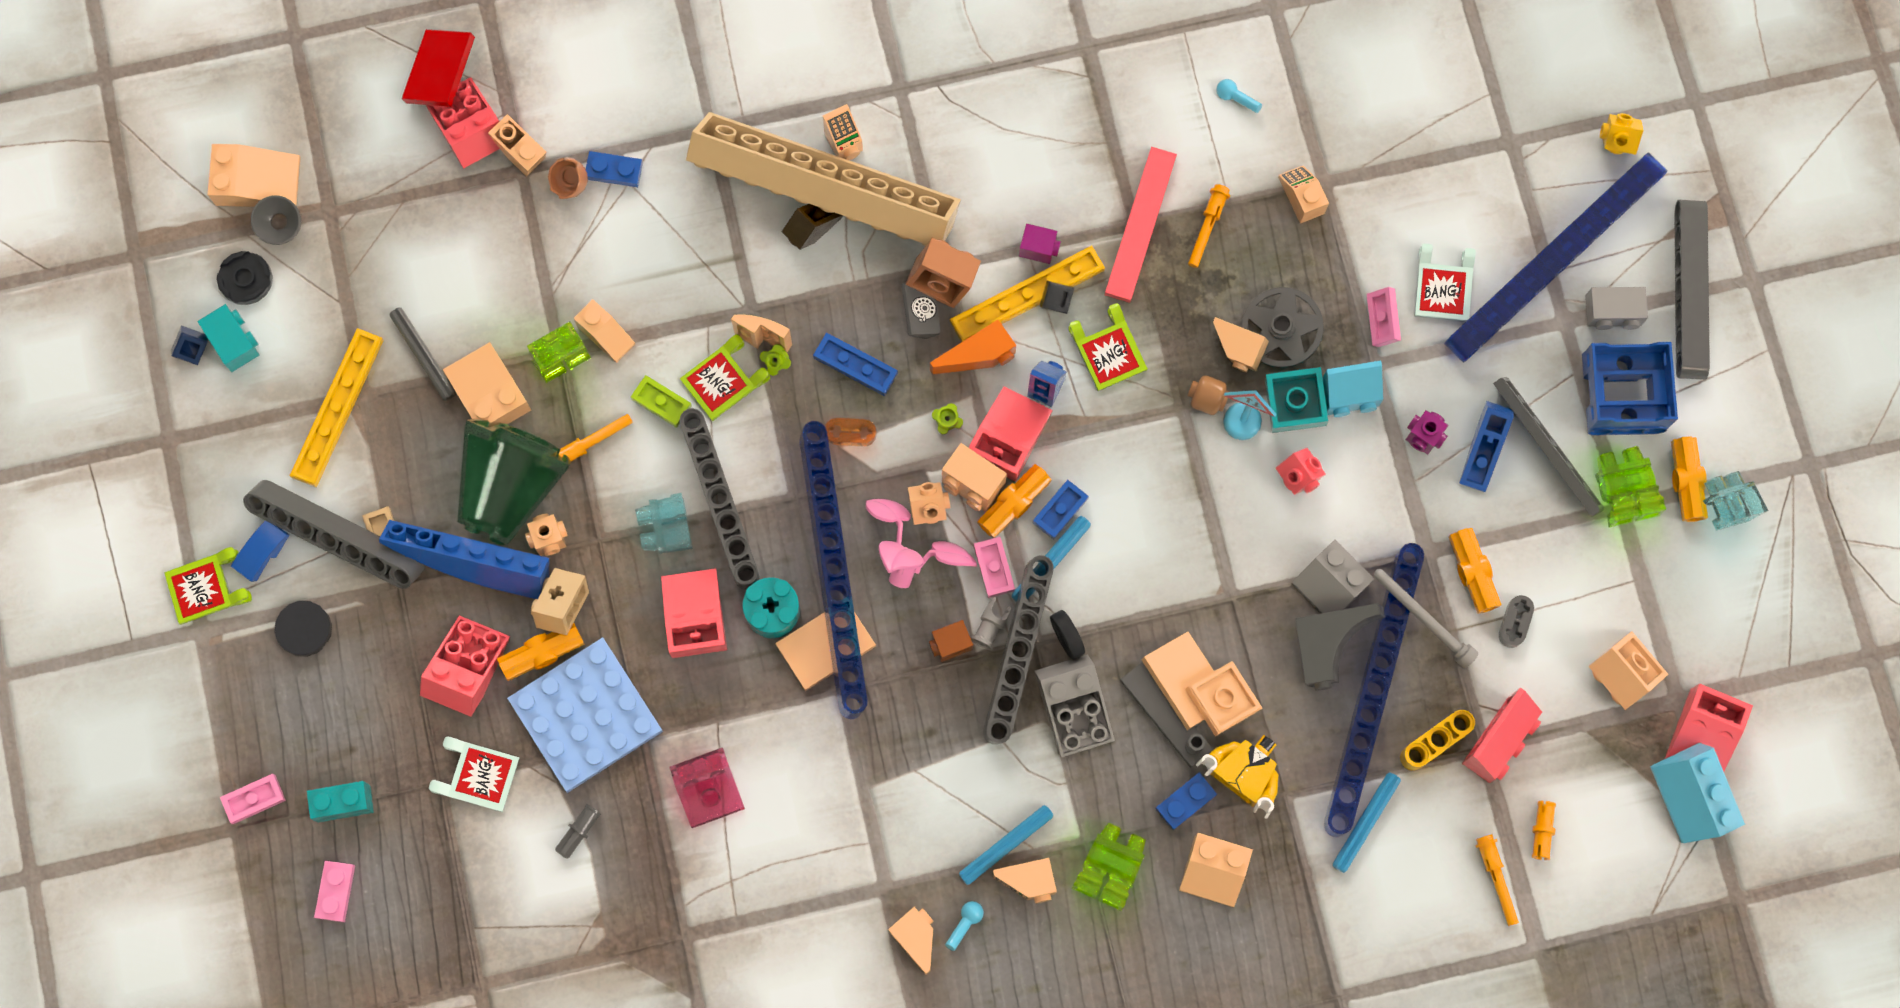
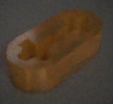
(850, 438)

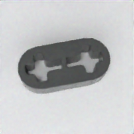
(1522, 623)

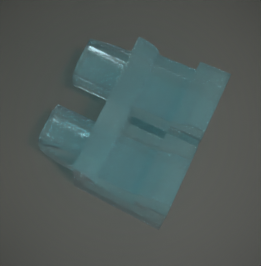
(1733, 500)
(669, 524)

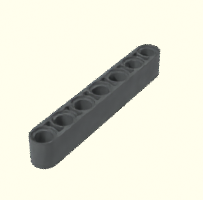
(1691, 289)
(716, 486)
(331, 533)
(1027, 639)

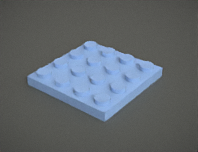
(585, 715)

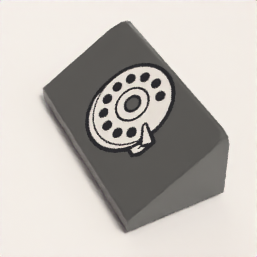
(920, 313)

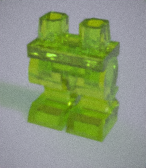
(554, 348)
(1628, 480)
(1112, 858)

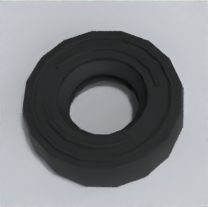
(1067, 634)

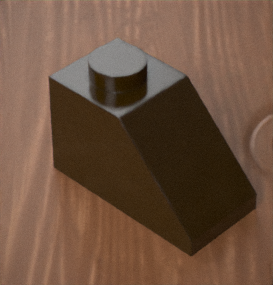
(809, 225)

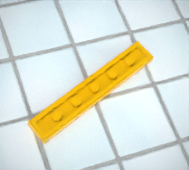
(1027, 293)
(336, 407)

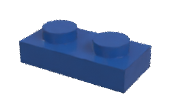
(614, 169)
(1060, 509)
(1186, 801)

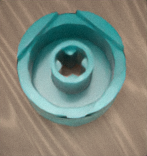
(756, 603)

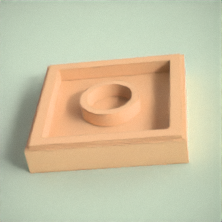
(1223, 698)

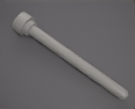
(1463, 653)

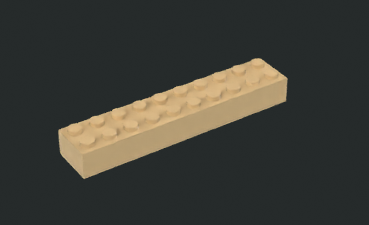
(822, 179)

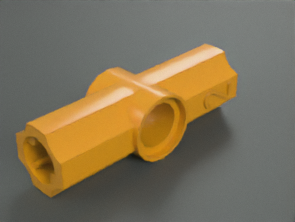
(1689, 479)
(1014, 501)
(1474, 570)
(539, 652)

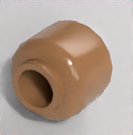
(1208, 395)

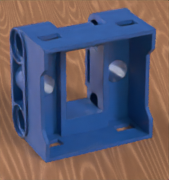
(1643, 362)

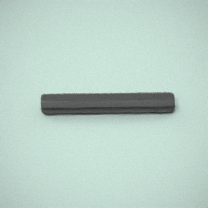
(422, 354)

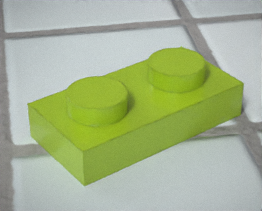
(660, 400)

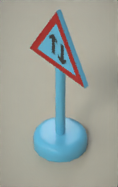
(1243, 418)

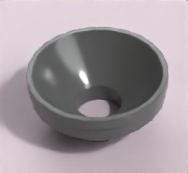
(262, 220)

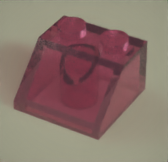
(707, 787)

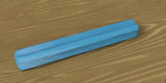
(1059, 550)
(1366, 822)
(1006, 844)

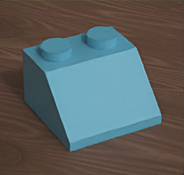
(1353, 388)

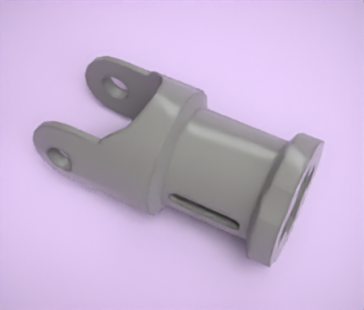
(990, 626)

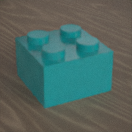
(1296, 400)

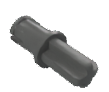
(577, 831)

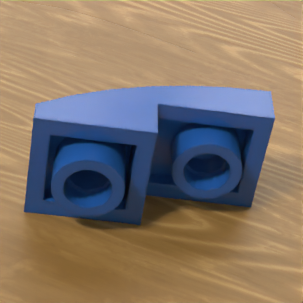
(258, 550)

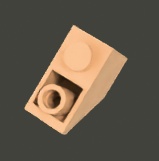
(517, 145)

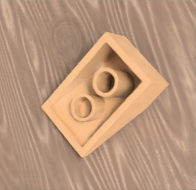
(248, 174)
(487, 387)

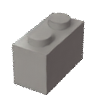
(1616, 307)

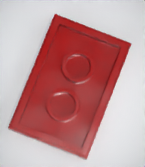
(438, 68)

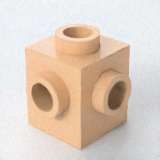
(928, 503)
(550, 543)

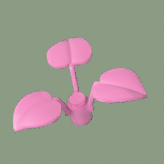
(905, 562)

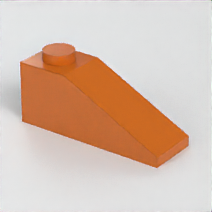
(980, 351)

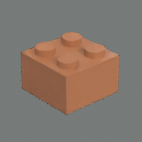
(943, 272)

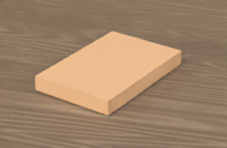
(809, 649)
(1174, 669)

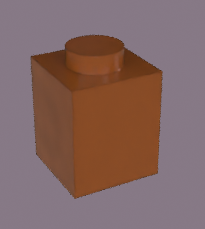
(951, 641)

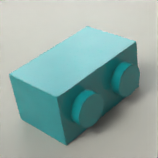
(229, 338)
(340, 801)

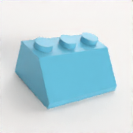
(1697, 794)

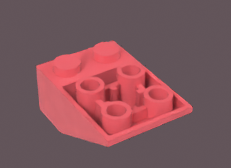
(467, 124)
(1010, 431)
(693, 613)
(463, 666)
(1711, 720)

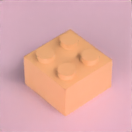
(973, 478)

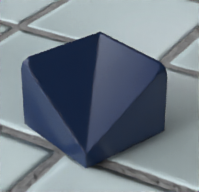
(189, 345)

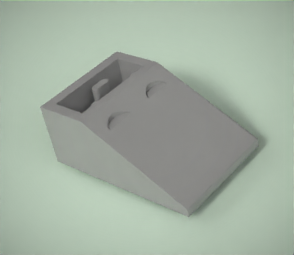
(1075, 705)

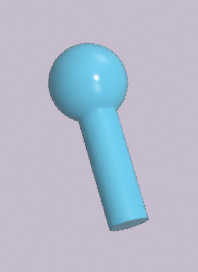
(1228, 90)
(971, 914)

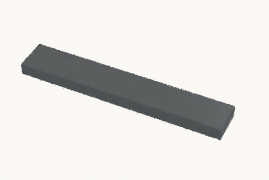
(1549, 446)

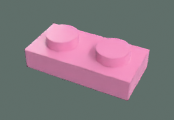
(1383, 317)
(994, 567)
(252, 798)
(334, 891)

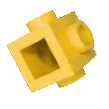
(1621, 134)

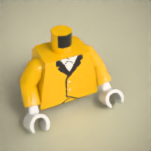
(1246, 771)

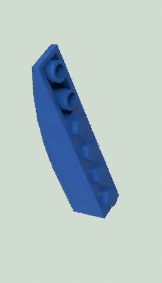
(469, 559)

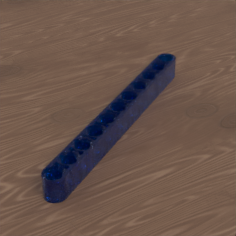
(1555, 257)
(829, 581)
(1366, 700)

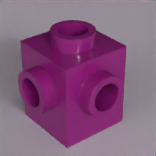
(1422, 439)

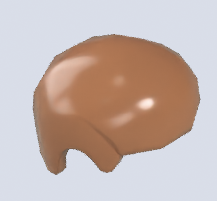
(567, 178)

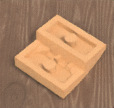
(756, 329)

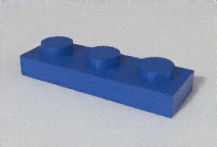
(855, 364)

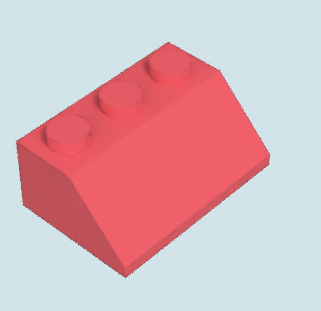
(1504, 737)

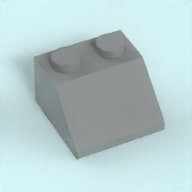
(1332, 579)

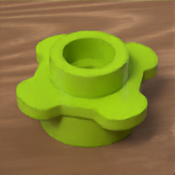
(783, 360)
(947, 411)

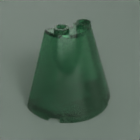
(504, 478)

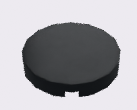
(244, 278)
(303, 628)

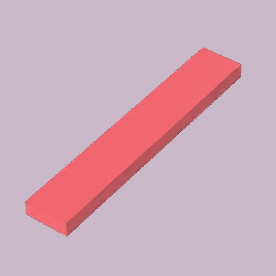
(1140, 224)

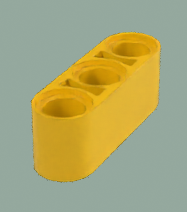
(1449, 734)

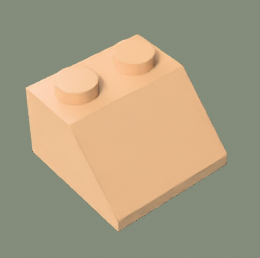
(1628, 671)
(1215, 869)

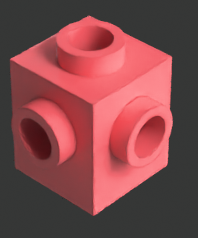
(1301, 472)

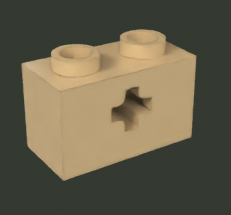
(560, 601)

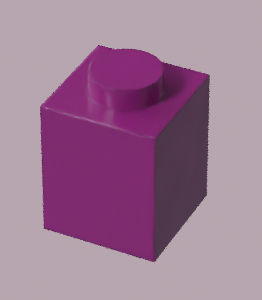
(1039, 244)

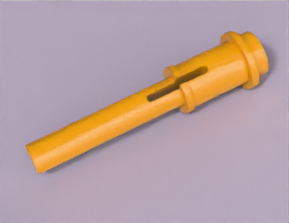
(1212, 213)
(578, 447)
(1493, 864)

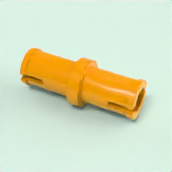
(1543, 830)

